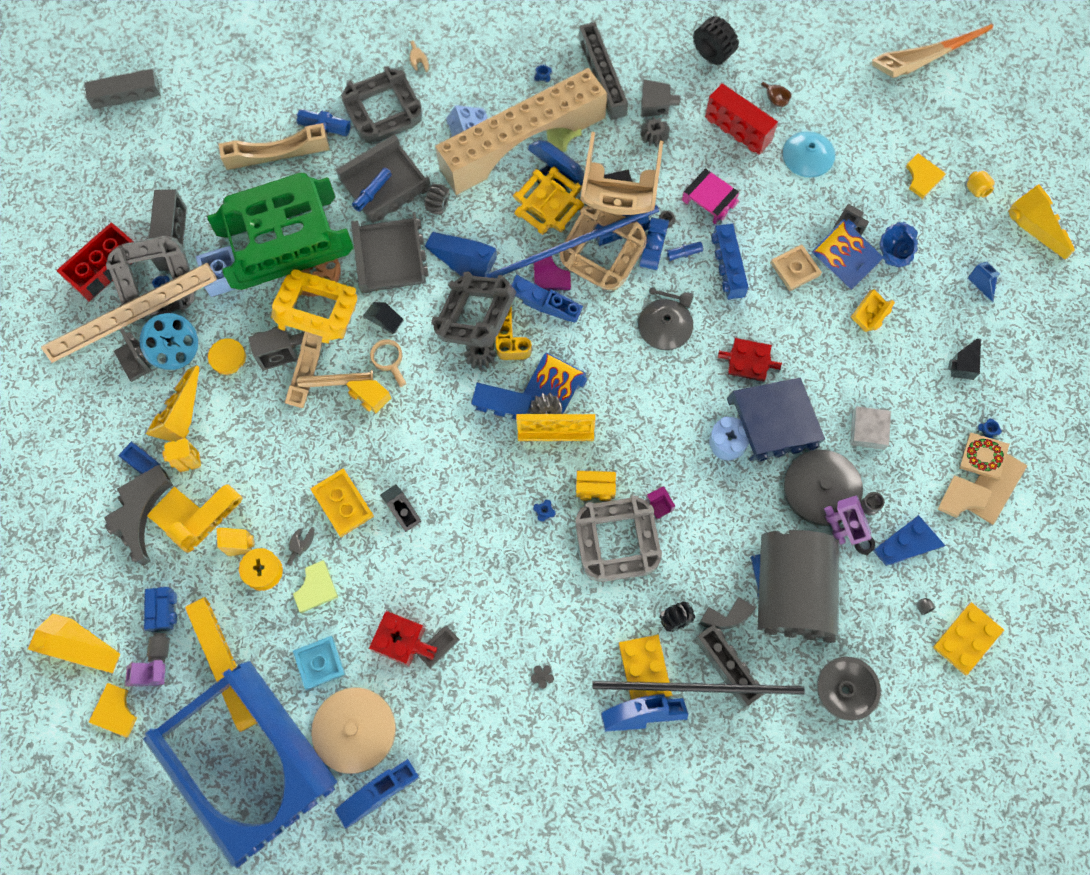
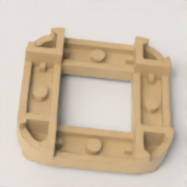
(625, 261)

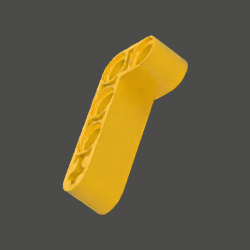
(513, 343)
(205, 519)

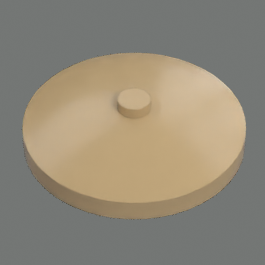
(353, 730)

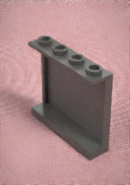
(399, 189)
(389, 254)

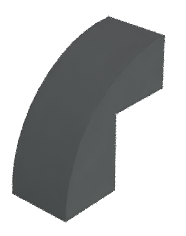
(738, 614)

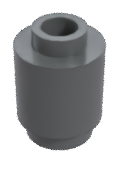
(158, 647)

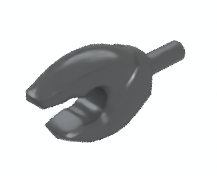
(298, 546)

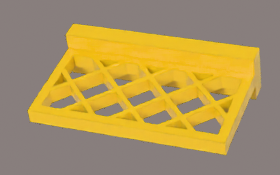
(555, 427)

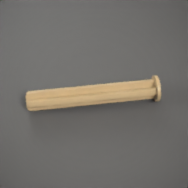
(332, 380)

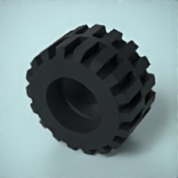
(715, 40)

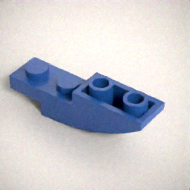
(546, 301)
(643, 710)
(375, 793)

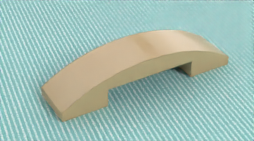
(305, 366)

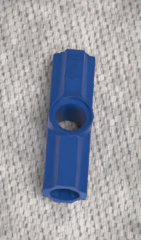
(330, 123)

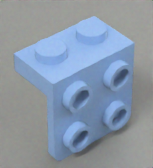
(464, 117)

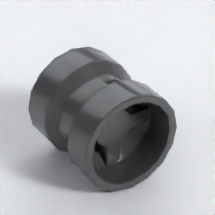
(876, 502)

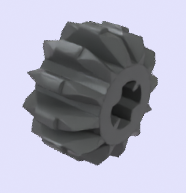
(654, 131)
(437, 199)
(480, 360)
(546, 405)

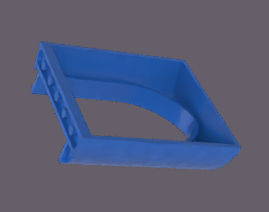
(303, 769)

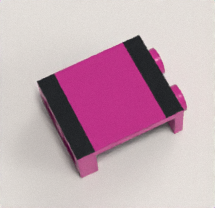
(712, 195)

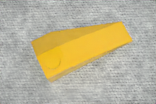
(1037, 218)
(71, 642)

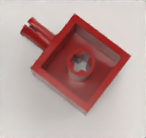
(410, 644)

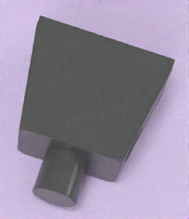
(657, 98)

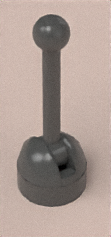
(685, 298)

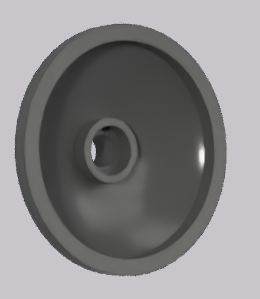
(663, 333)
(862, 686)

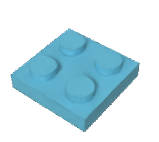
(319, 662)

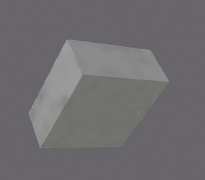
(870, 428)

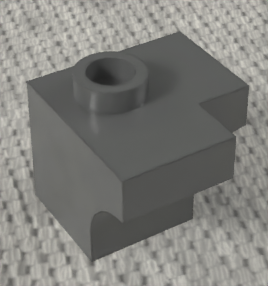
(855, 216)

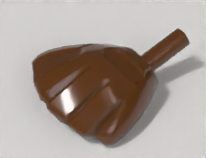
(777, 94)

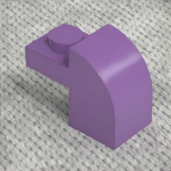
(145, 674)

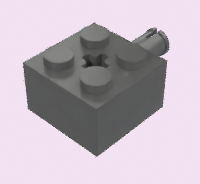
(274, 347)

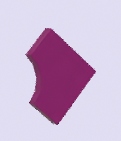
(550, 276)

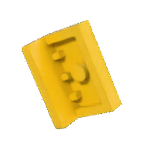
(872, 311)

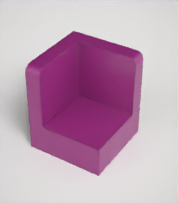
(660, 502)

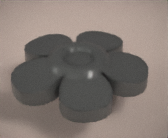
(542, 676)

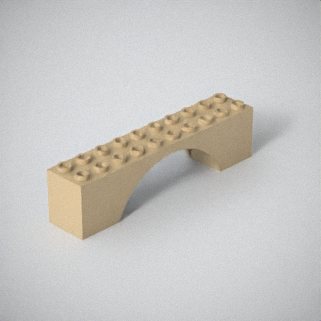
(475, 152)

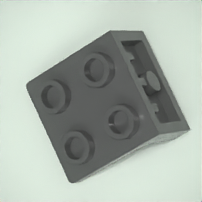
(132, 358)

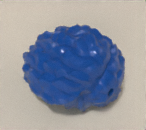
(899, 244)

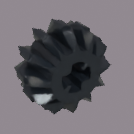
(677, 616)

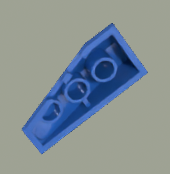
(462, 254)

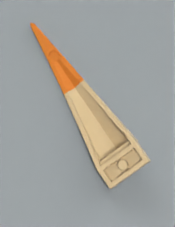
(909, 60)

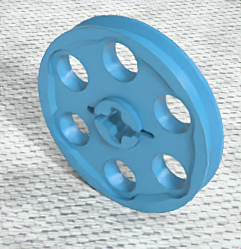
(161, 345)

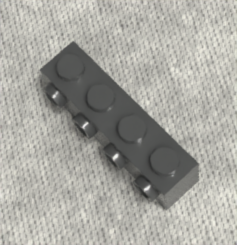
(122, 89)
(727, 663)

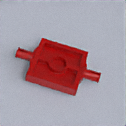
(749, 359)

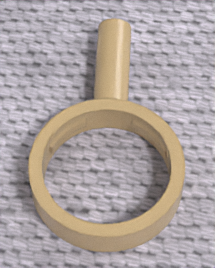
(393, 367)

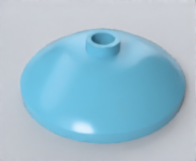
(805, 160)

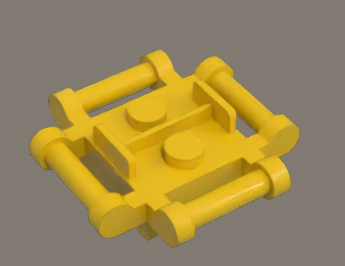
(548, 201)

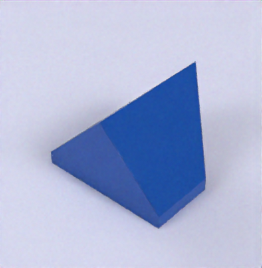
(985, 279)

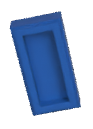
(138, 458)

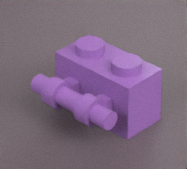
(853, 519)

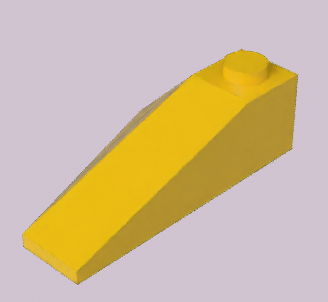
(177, 417)

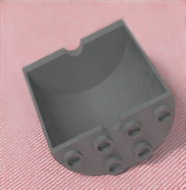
(799, 585)

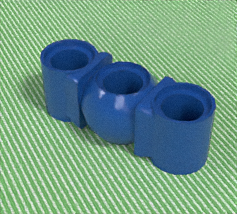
(654, 245)

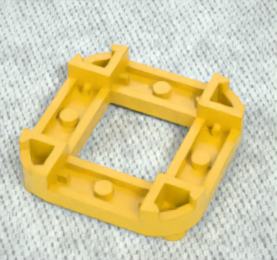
(293, 286)

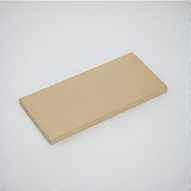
(1001, 488)

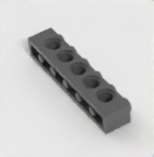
(603, 69)

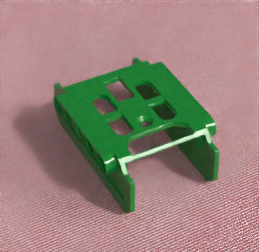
(267, 210)

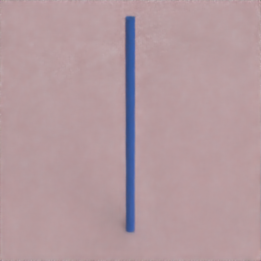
(571, 243)

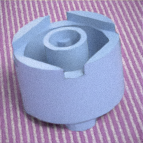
(719, 441)

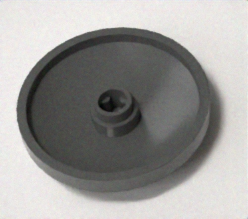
(820, 481)

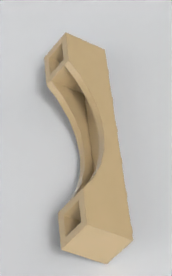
(242, 154)

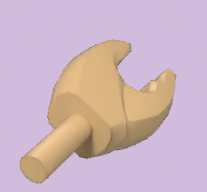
(416, 55)

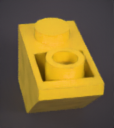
(370, 393)

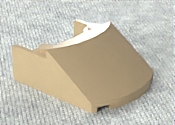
(618, 195)

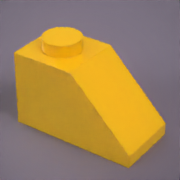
(234, 541)

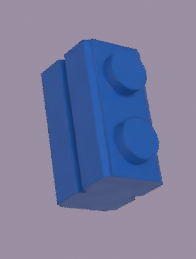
(159, 609)

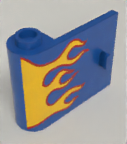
(846, 252)
(556, 378)

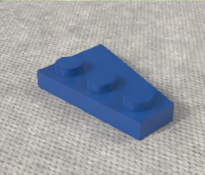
(910, 541)

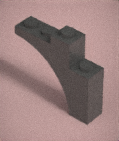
(137, 501)

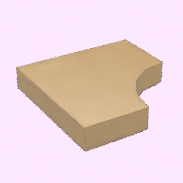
(963, 496)

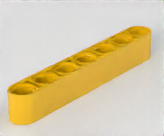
(218, 657)

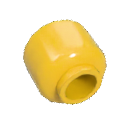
(980, 184)

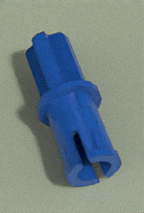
(685, 250)

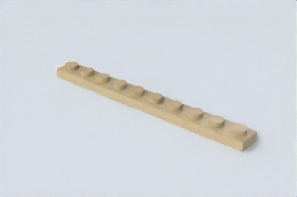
(129, 312)

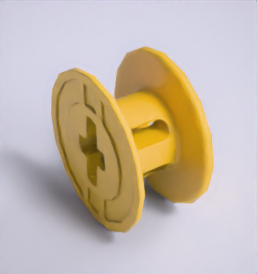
(251, 564)

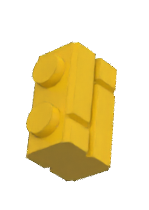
(181, 455)
(596, 485)

